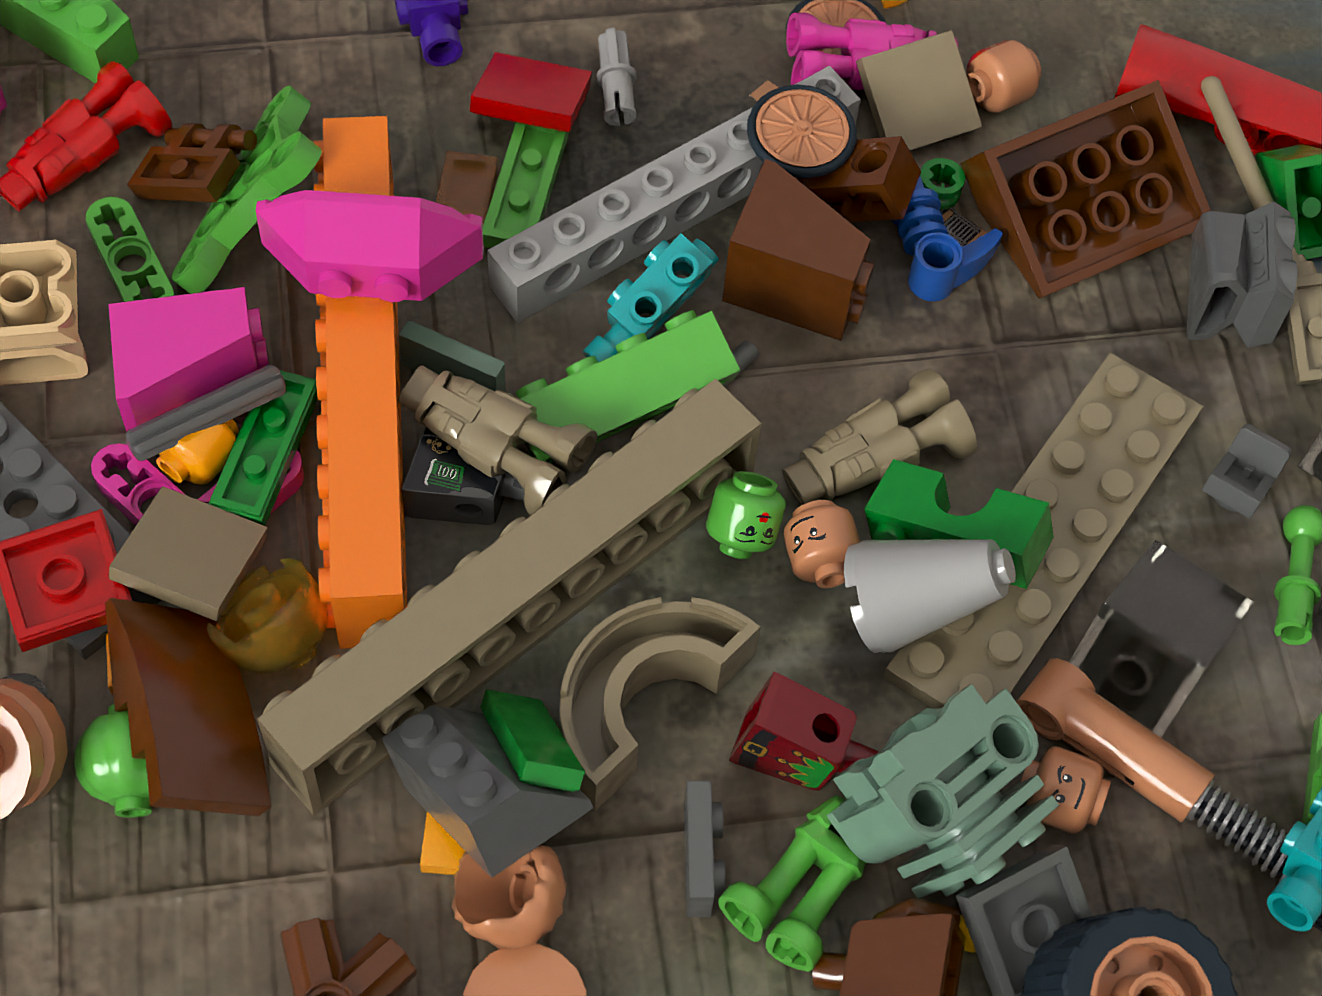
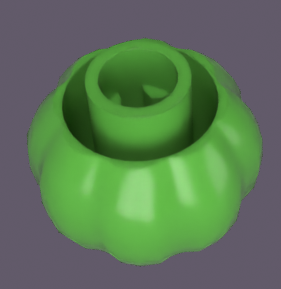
(107, 766)

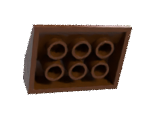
(1089, 189)

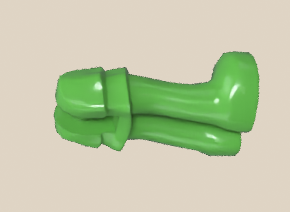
(753, 907)

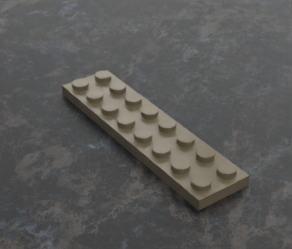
(1094, 480)

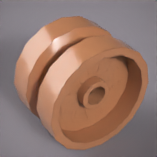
(30, 746)

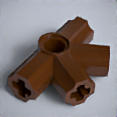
(319, 969)

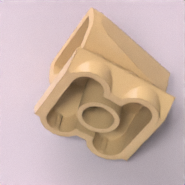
(39, 314)

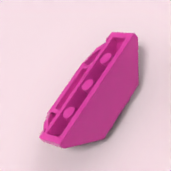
(369, 243)

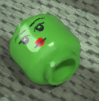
(746, 514)

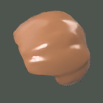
(514, 904)

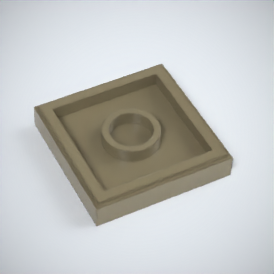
(920, 91)
(188, 553)

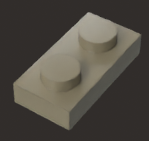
(1305, 329)

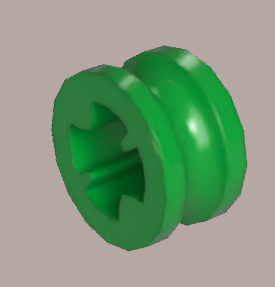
(947, 171)

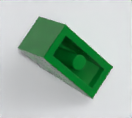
(1296, 184)

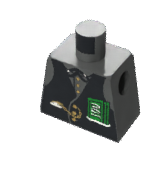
(451, 490)

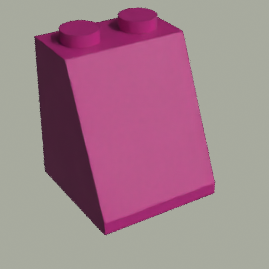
(181, 349)

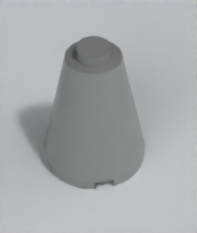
(922, 586)

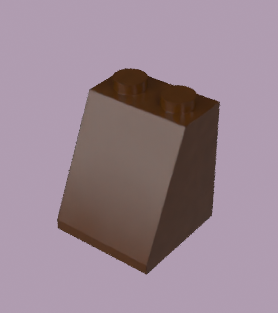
(797, 258)

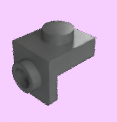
(1247, 471)

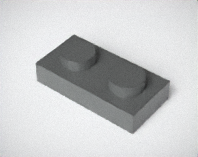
(702, 873)

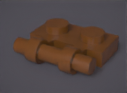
(193, 164)

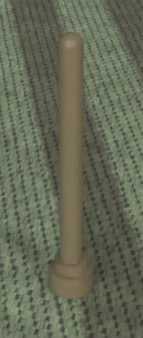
(1243, 156)

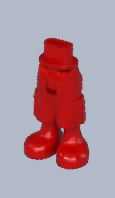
(79, 140)

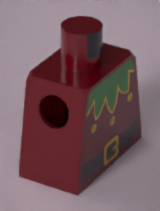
(797, 735)

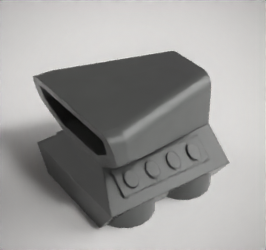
(1242, 274)

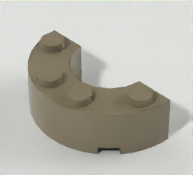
(631, 651)

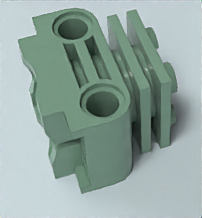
(942, 788)

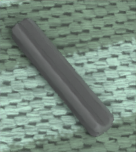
(205, 411)

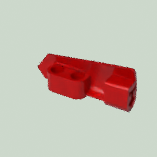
(1268, 107)

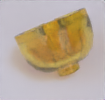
(272, 620)

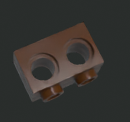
(871, 183)

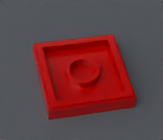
(531, 92)
(59, 579)

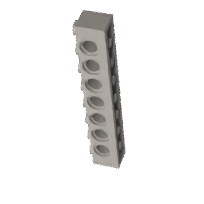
(634, 213)

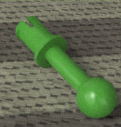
(1297, 591)

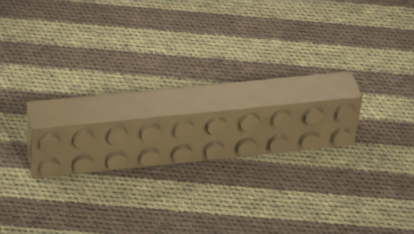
(508, 595)

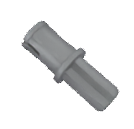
(616, 77)

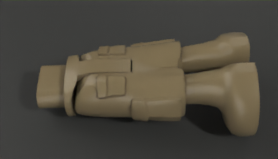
(490, 425)
(871, 438)

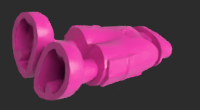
(856, 40)

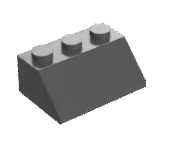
(472, 790)

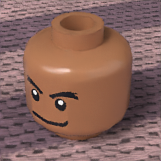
(818, 542)
(1075, 785)

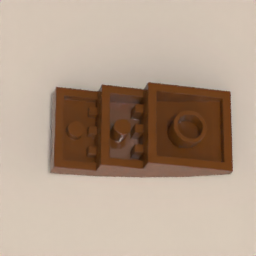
(185, 710)

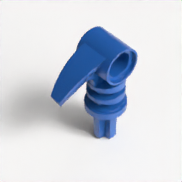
(932, 245)

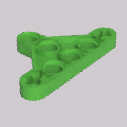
(274, 166)

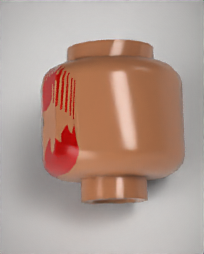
(1003, 75)

